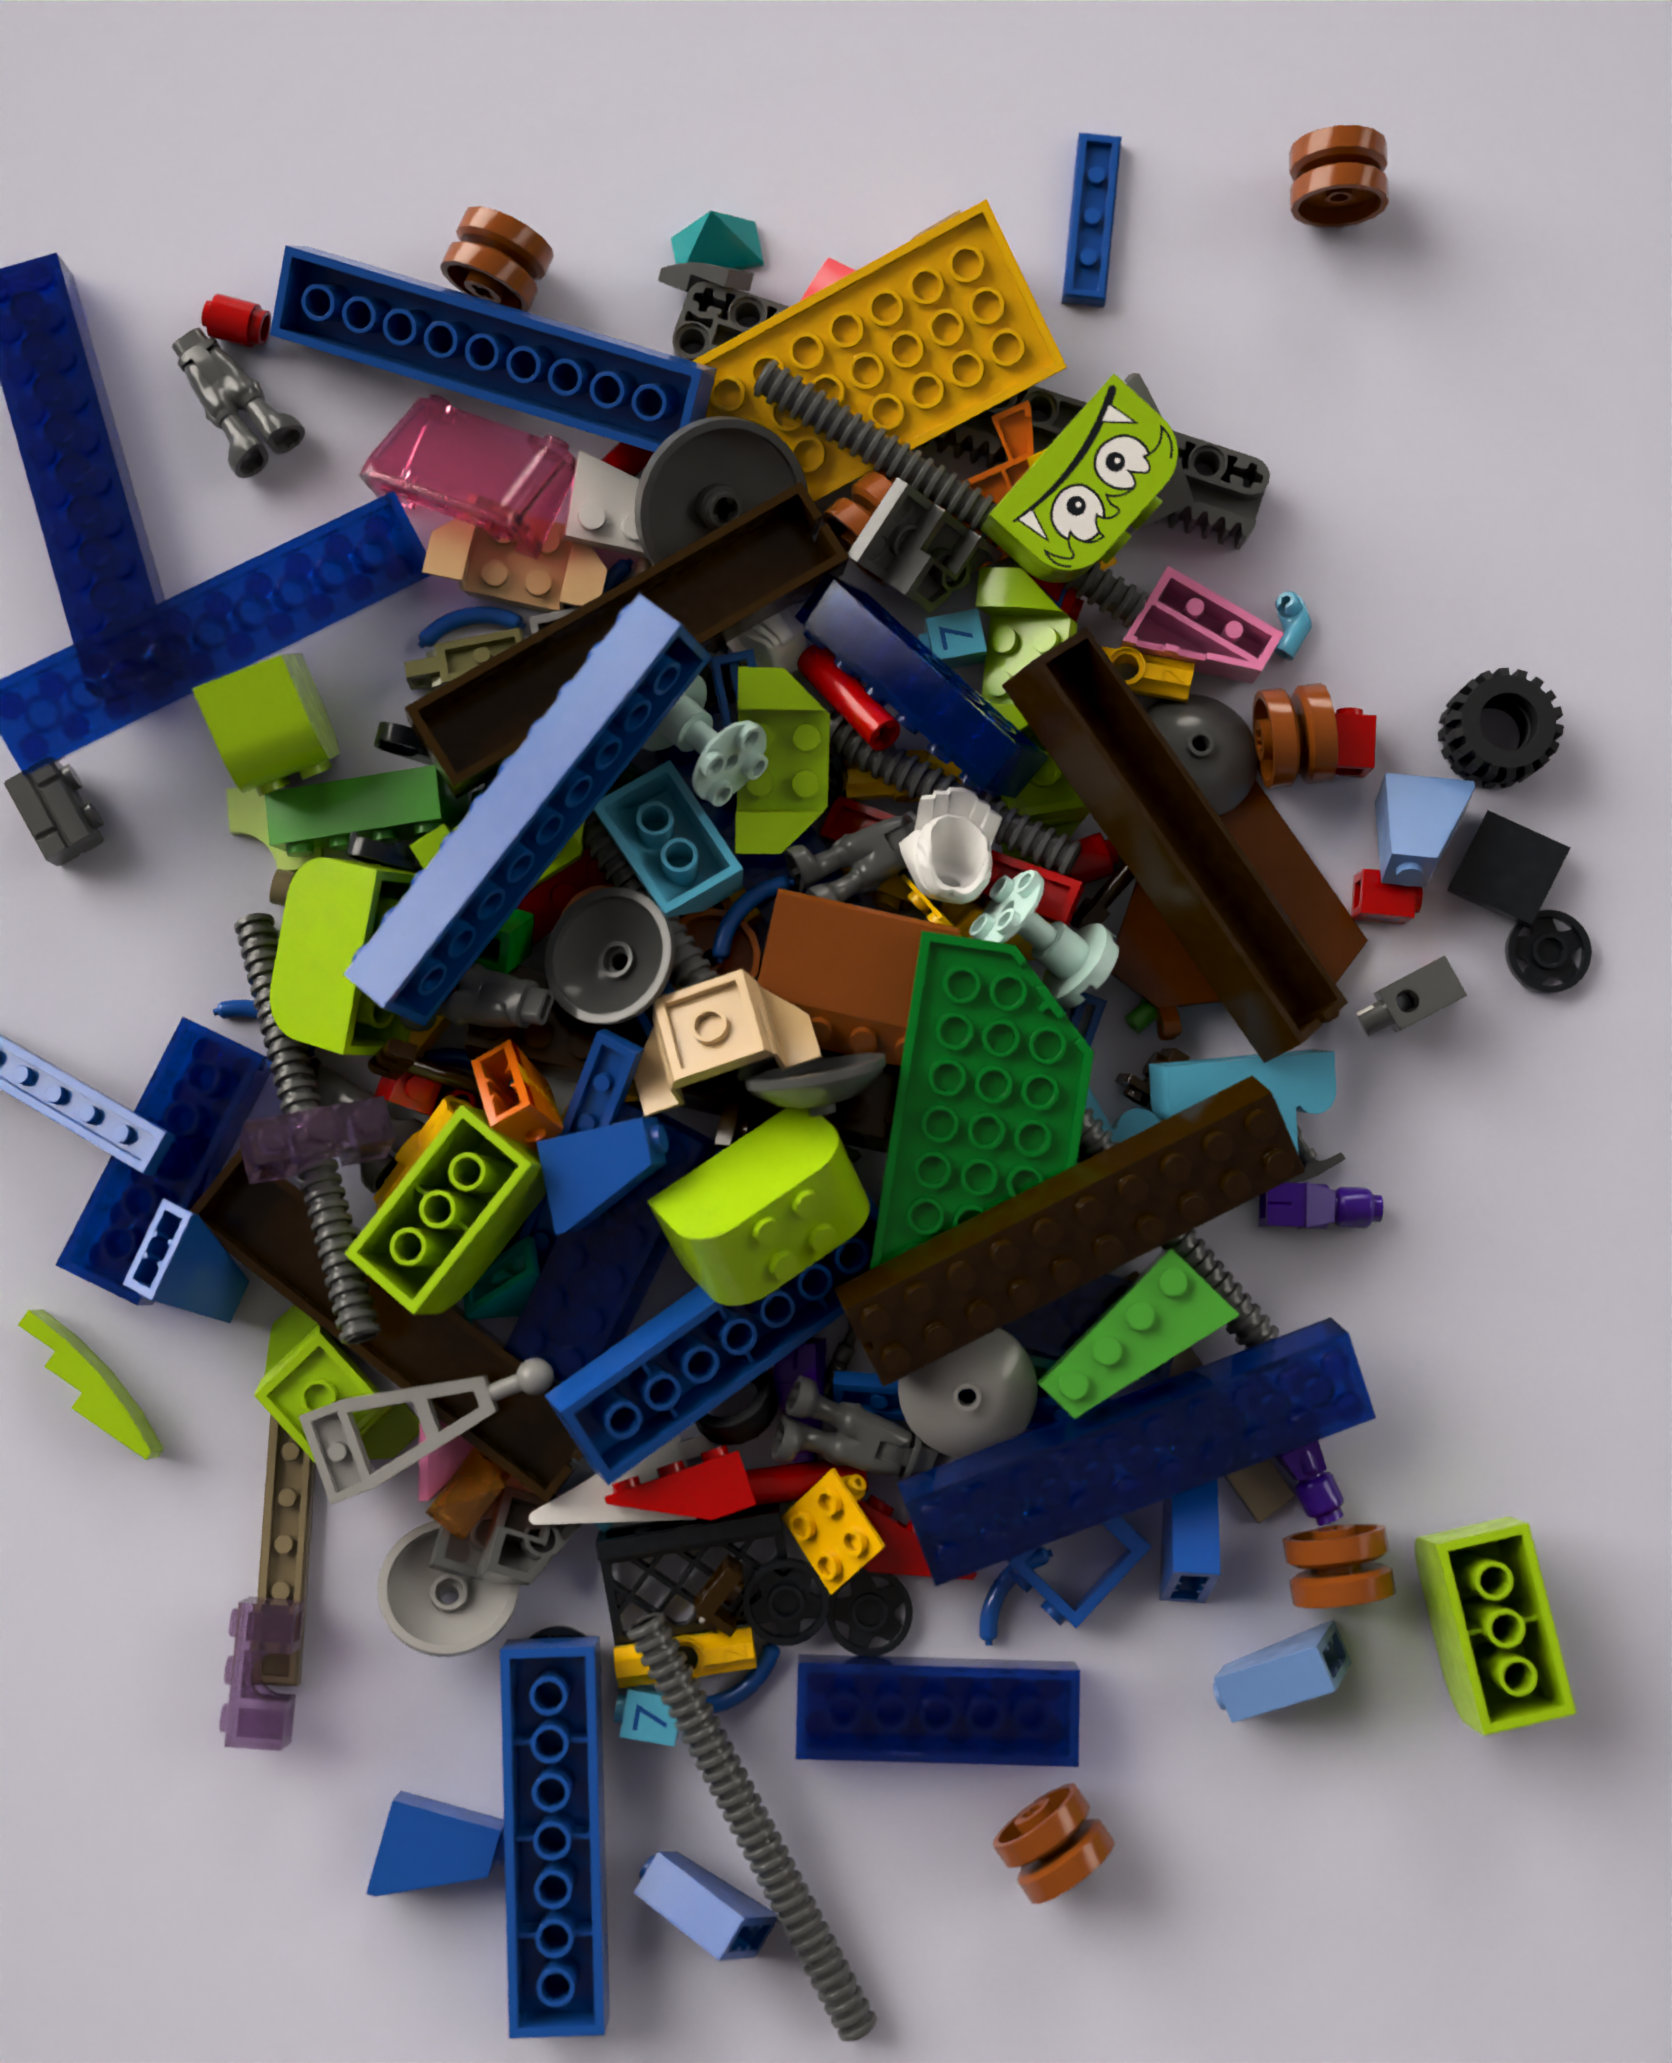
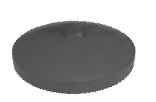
(707, 479)

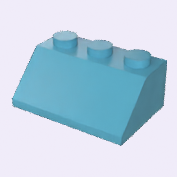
(670, 842)

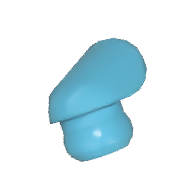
(1295, 623)

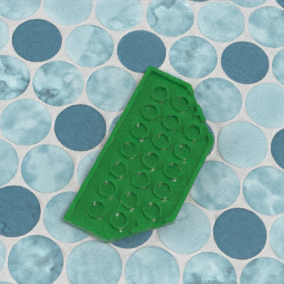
(982, 1093)

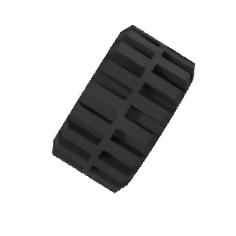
(1525, 704)

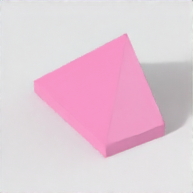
(441, 1464)

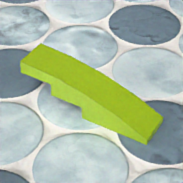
(103, 1396)

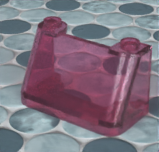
(473, 471)

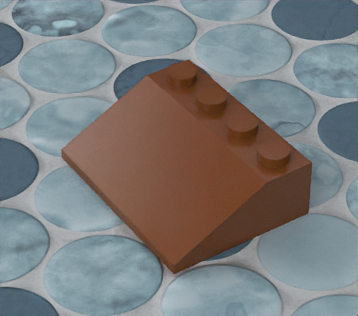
(845, 970)

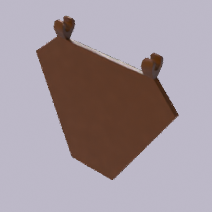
(1160, 968)

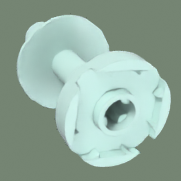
(725, 757)
(1070, 957)

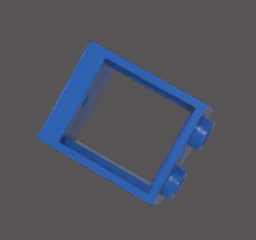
(1054, 1604)

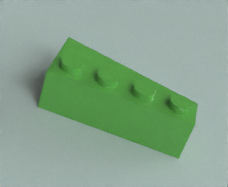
(376, 806)
(1143, 1328)

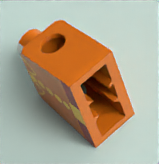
(521, 1114)

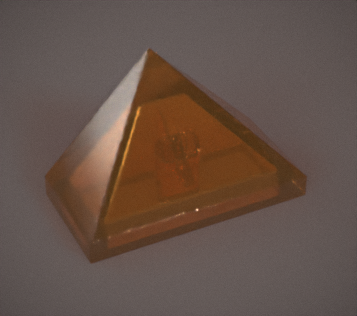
(468, 1494)

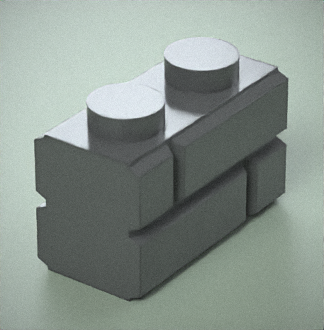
(56, 812)

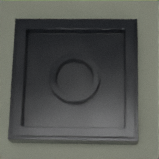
(1508, 869)

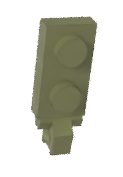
(457, 657)

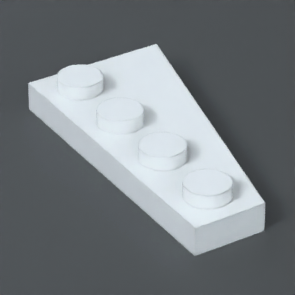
(602, 507)

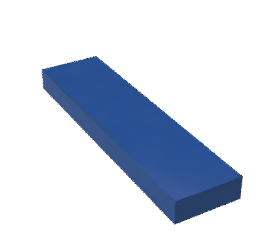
(1091, 219)

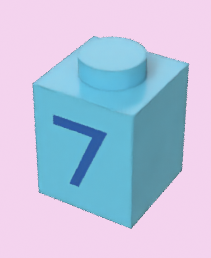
(956, 638)
(645, 1716)

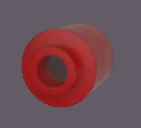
(236, 321)
(1094, 860)

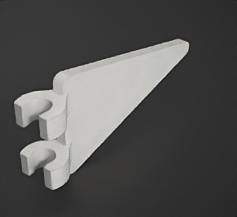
(586, 1500)

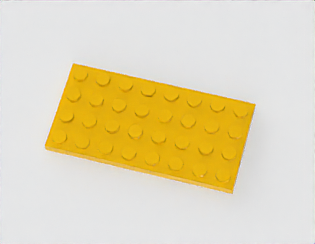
(902, 341)

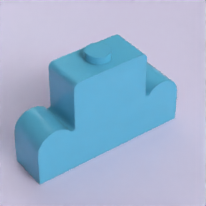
(1297, 1079)

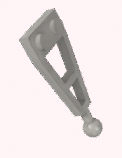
(340, 1449)

